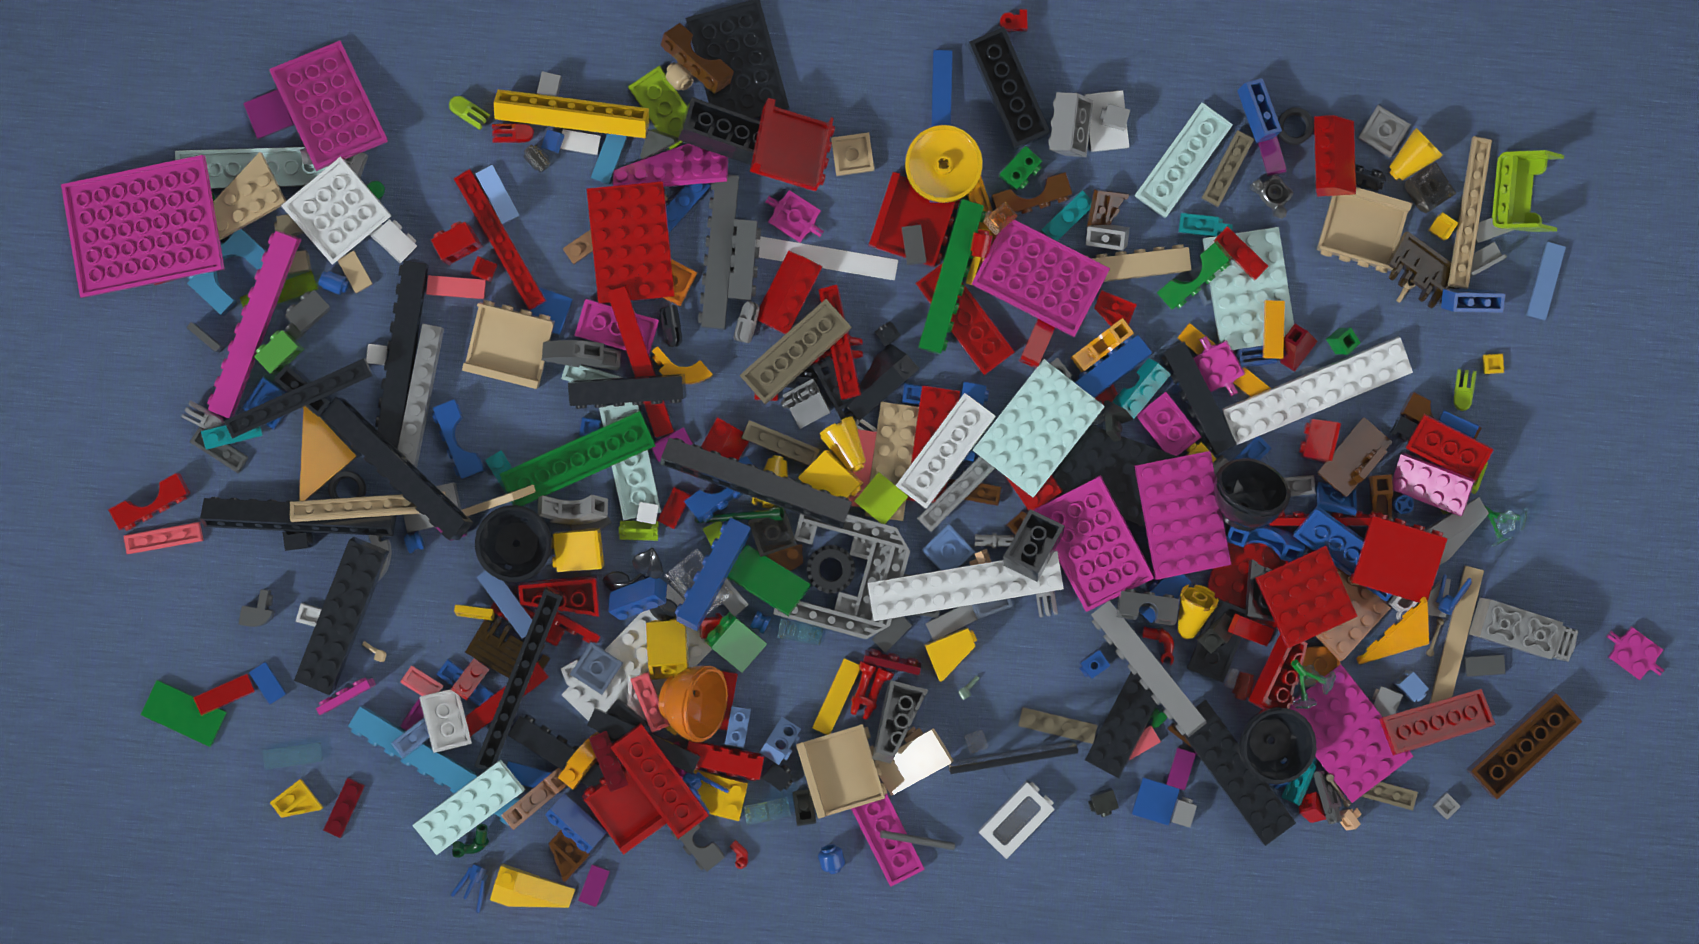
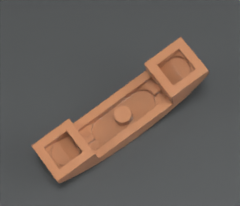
(534, 799)

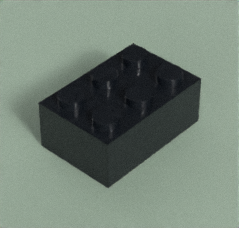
(1033, 545)

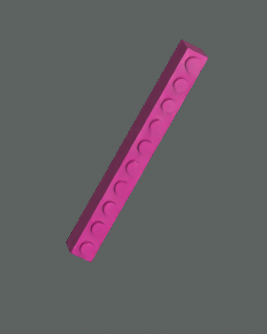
(254, 324)

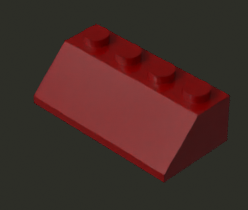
(1334, 156)
(788, 292)

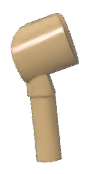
(1407, 287)
(380, 655)

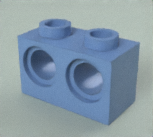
(1411, 686)
(738, 726)
(780, 740)

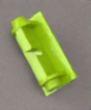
(638, 530)

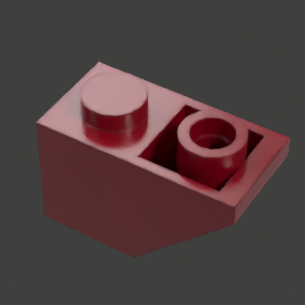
(1297, 346)

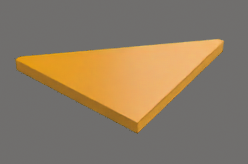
(321, 454)
(1406, 635)

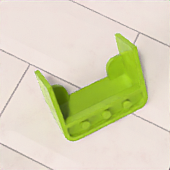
(1515, 187)

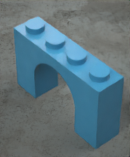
(207, 284)

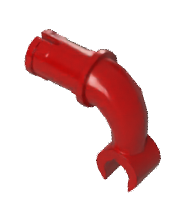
(1162, 636)

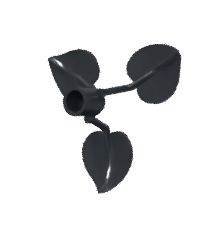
(648, 565)

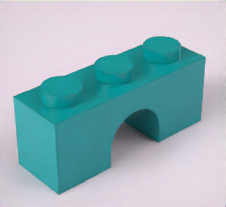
(1151, 379)

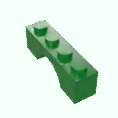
(1212, 260)

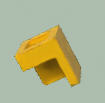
(1443, 226)

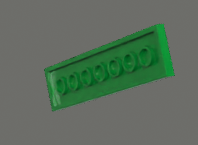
(579, 458)

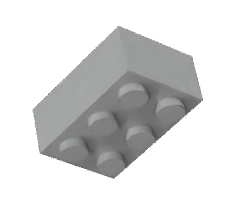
(1071, 124)

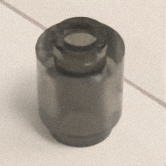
(536, 158)

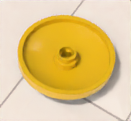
(943, 163)

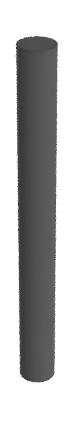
(917, 840)

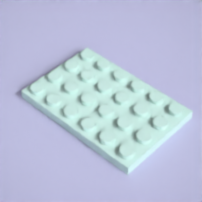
(1240, 299)
(1038, 428)

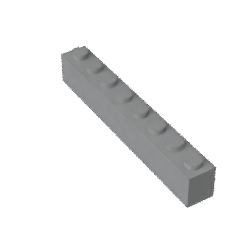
(420, 392)
(1149, 669)

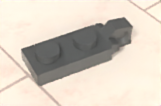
(1329, 797)

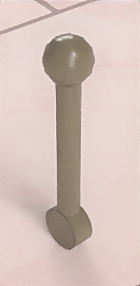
(1430, 652)
(1329, 777)

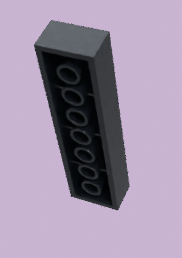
(341, 615)
(1248, 794)

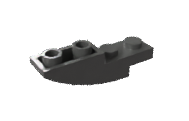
(581, 352)

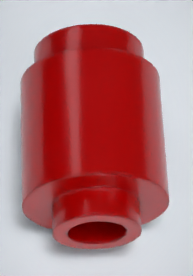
(981, 243)

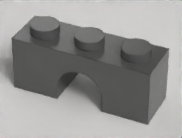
(1164, 607)
(706, 856)

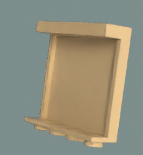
(1363, 228)
(508, 344)
(841, 771)

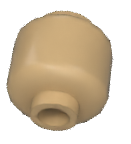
(679, 76)

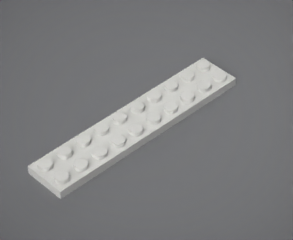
(1317, 390)
(957, 588)

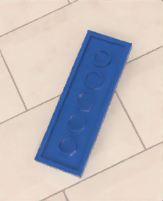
(1342, 543)

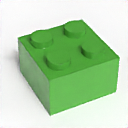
(278, 352)

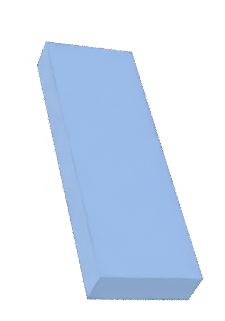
(497, 194)

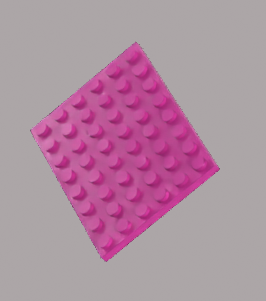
(142, 226)

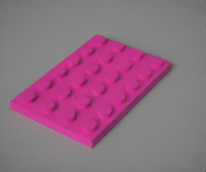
(328, 105)
(1041, 277)
(1182, 515)
(1096, 544)
(1350, 736)

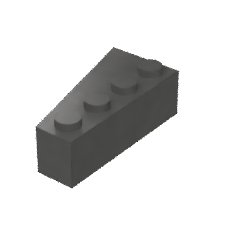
(743, 260)
(898, 712)

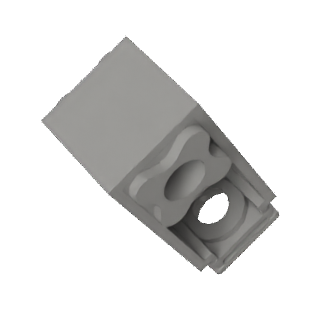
(1523, 630)

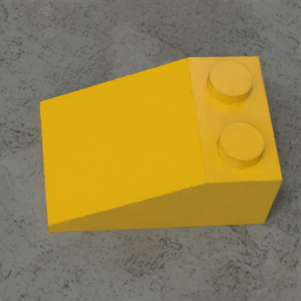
(718, 802)

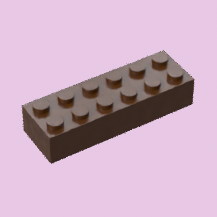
(1524, 745)

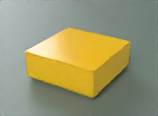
(1493, 363)

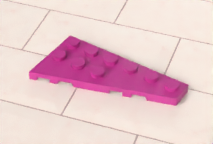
(676, 167)

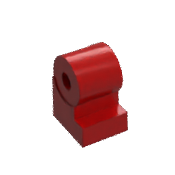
(1014, 22)

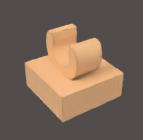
(981, 557)
(1349, 818)

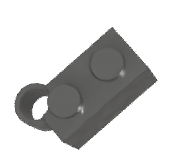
(305, 314)

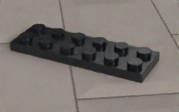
(1123, 727)

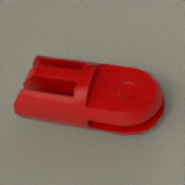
(512, 133)

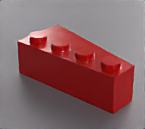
(1278, 676)

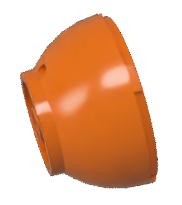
(696, 715)

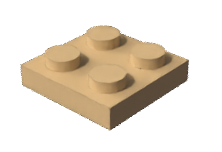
(852, 154)

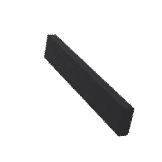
(618, 728)

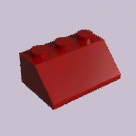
(725, 440)

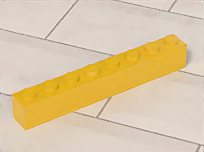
(571, 113)

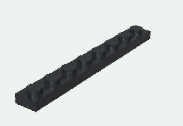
(298, 398)

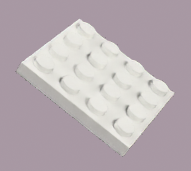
(336, 210)

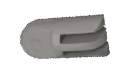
(746, 322)
(208, 419)
(1045, 596)

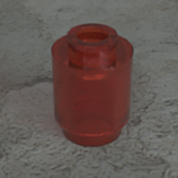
(1243, 685)

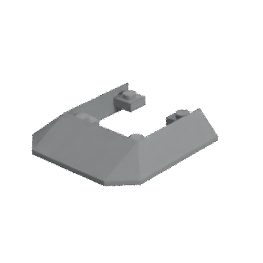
(886, 559)

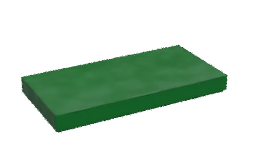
(768, 580)
(180, 713)

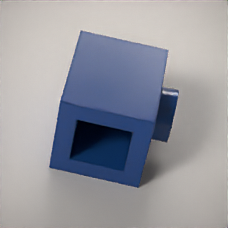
(1094, 664)

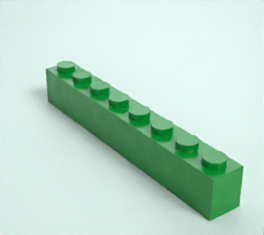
(950, 278)

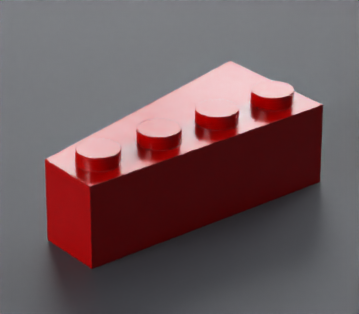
(578, 597)
(728, 760)

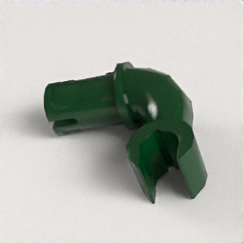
(478, 844)

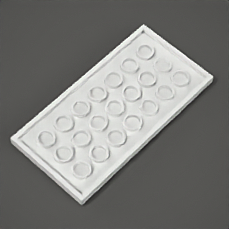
(631, 649)

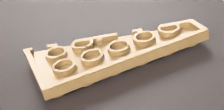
(247, 197)

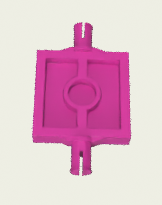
(794, 216)
(1218, 366)
(1635, 653)

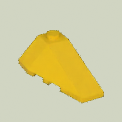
(524, 889)

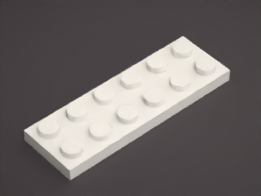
(945, 451)

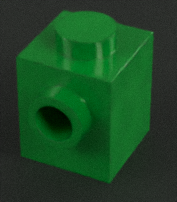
(1343, 341)

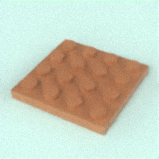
(1369, 609)

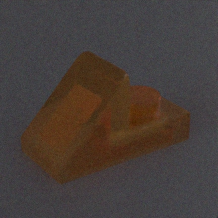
(1000, 218)

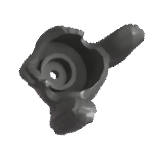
(1274, 201)

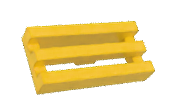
(474, 612)

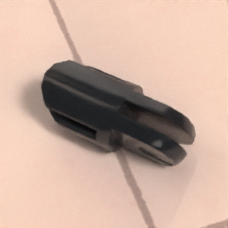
(671, 325)

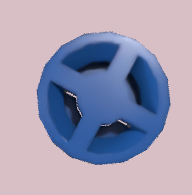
(1406, 506)
(414, 542)
(760, 622)

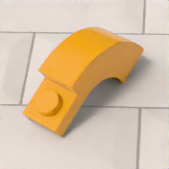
(1102, 345)
(693, 374)
(579, 764)

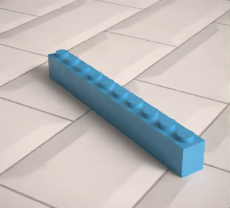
(438, 765)

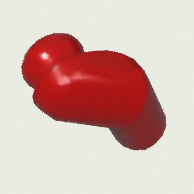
(741, 855)

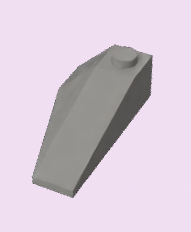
(1459, 528)

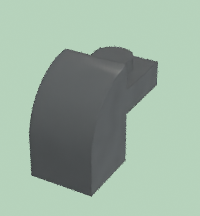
(259, 615)

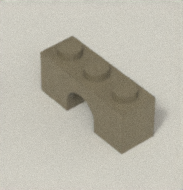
(301, 260)

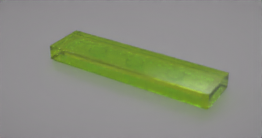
(292, 288)

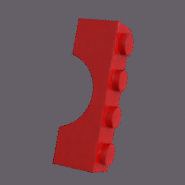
(170, 491)

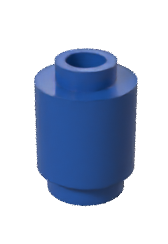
(333, 282)

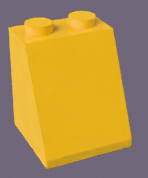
(831, 475)
(577, 550)
(666, 648)
(950, 651)

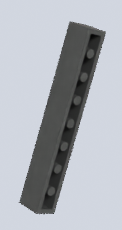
(719, 254)

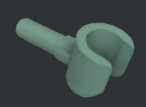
(964, 692)

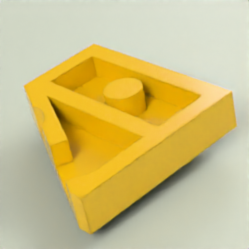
(296, 800)

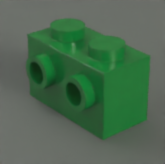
(1021, 168)

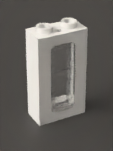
(1016, 819)

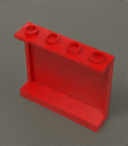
(792, 147)
(905, 208)
(1399, 558)
(624, 812)

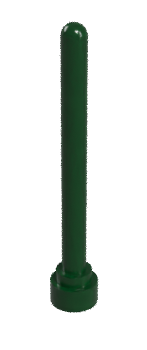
(774, 512)

